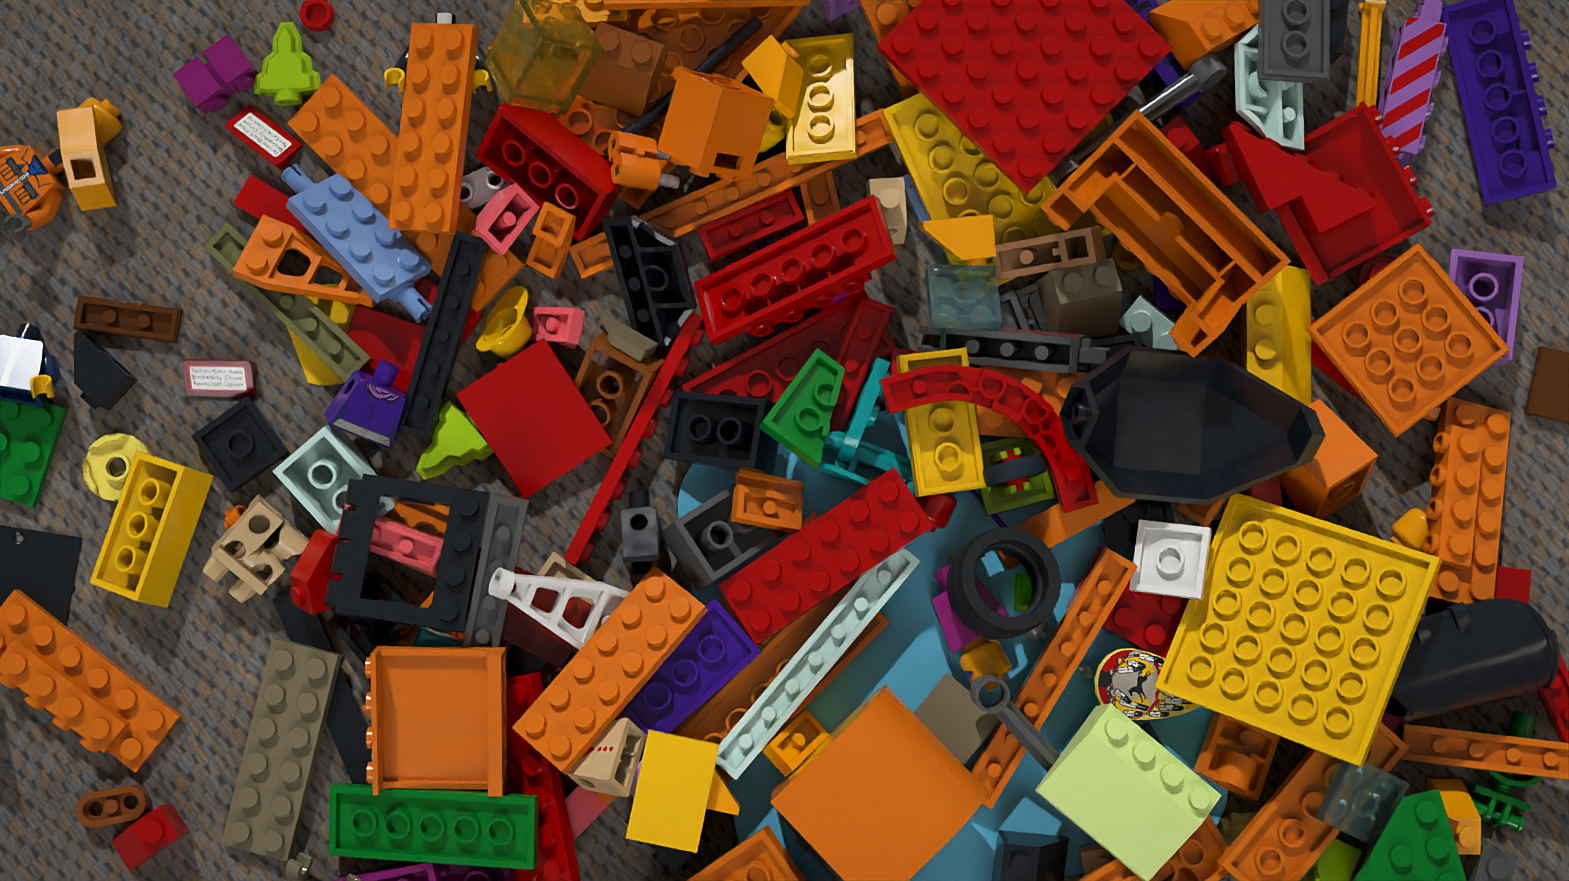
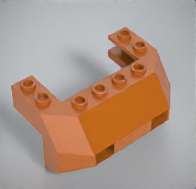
(1173, 224)

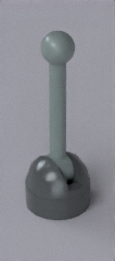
(1042, 633)

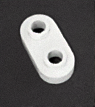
(480, 188)

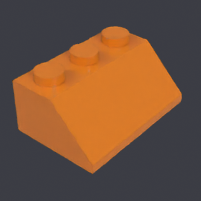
(1203, 26)

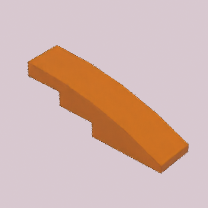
(1054, 526)

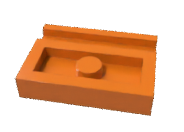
(767, 501)

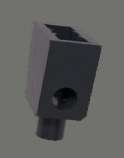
(641, 547)

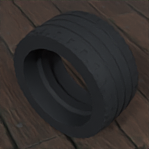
(1040, 567)

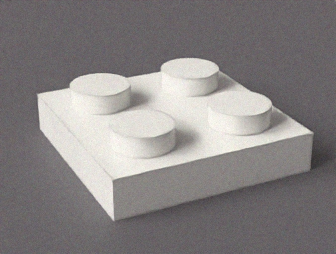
(1171, 559)

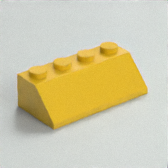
(1275, 334)
(151, 529)

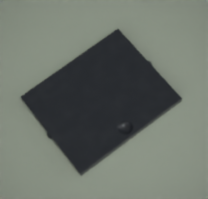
(39, 567)

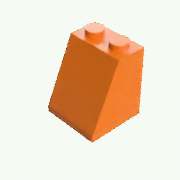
(1336, 471)

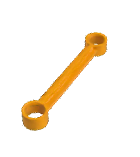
(1369, 51)

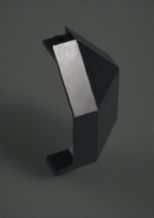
(1185, 426)

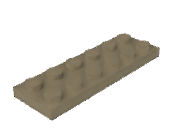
(281, 749)

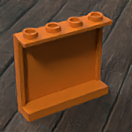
(437, 718)

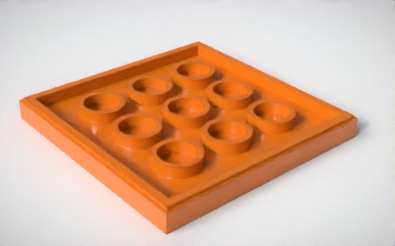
(1407, 340)

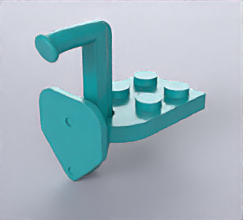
(849, 444)

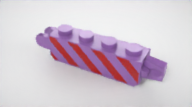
(1411, 77)

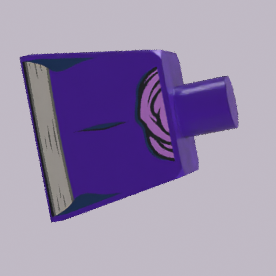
(369, 405)

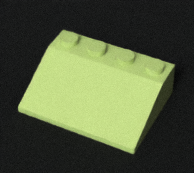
(1127, 791)

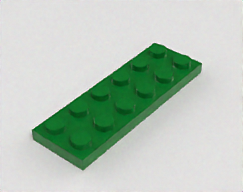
(434, 826)

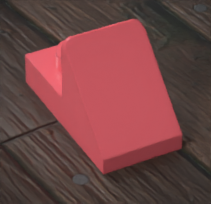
(557, 325)

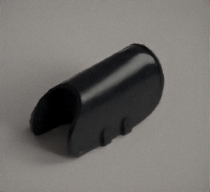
(1474, 658)

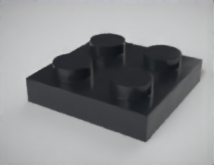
(240, 444)

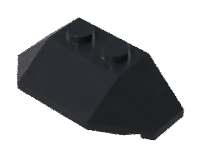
(650, 277)

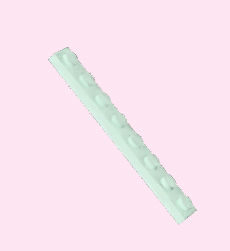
(812, 662)

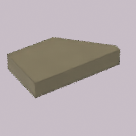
(626, 339)

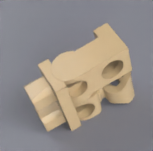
(243, 552)

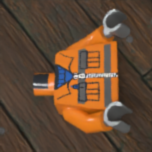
(29, 187)

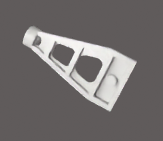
(604, 597)

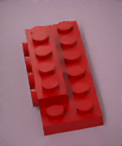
(796, 273)

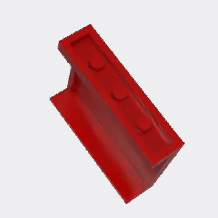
(1367, 159)

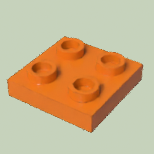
(1236, 756)

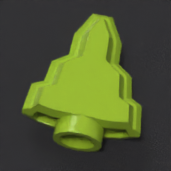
(287, 70)
(453, 443)

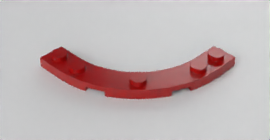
(1013, 401)

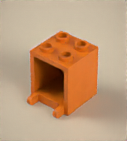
(714, 124)

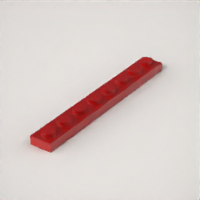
(629, 452)

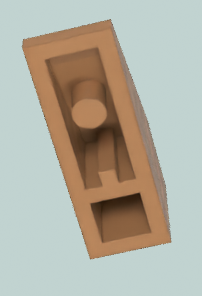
(1049, 252)

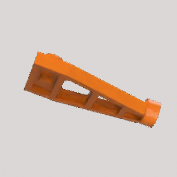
(266, 250)

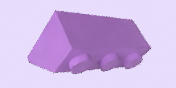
(1492, 287)

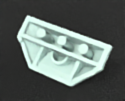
(1267, 105)

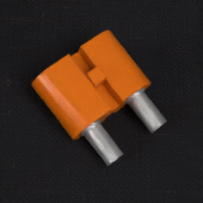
(635, 162)

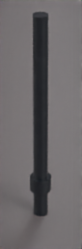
(706, 66)

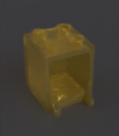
(542, 55)

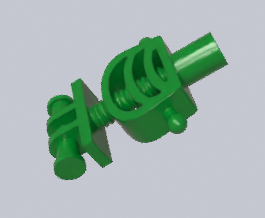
(1522, 727)

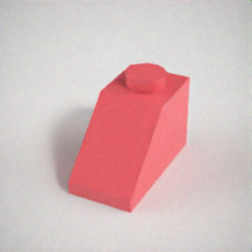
(505, 218)

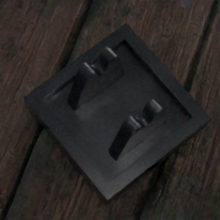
(366, 634)

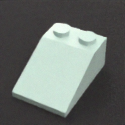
(321, 473)

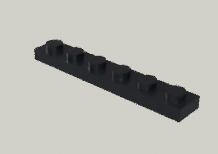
(443, 335)

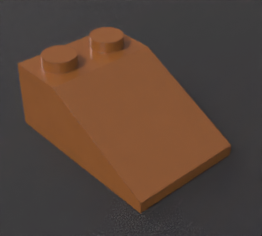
(615, 387)

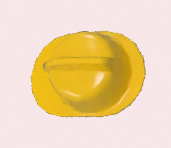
(506, 325)

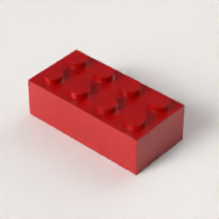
(550, 165)

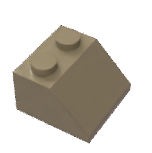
(1082, 299)

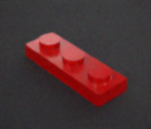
(750, 225)

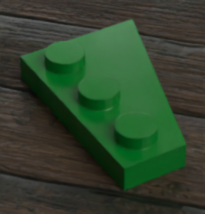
(805, 408)

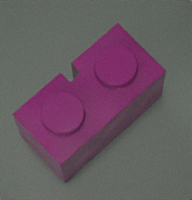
(219, 78)

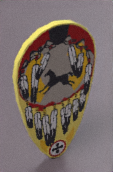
(1128, 683)

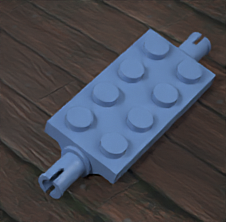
(359, 239)

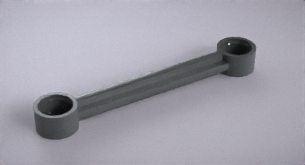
(1200, 77)
(1015, 721)

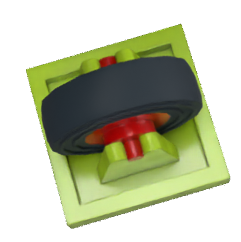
(1013, 475)

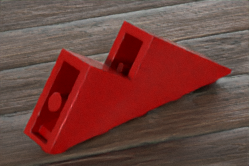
(1280, 177)

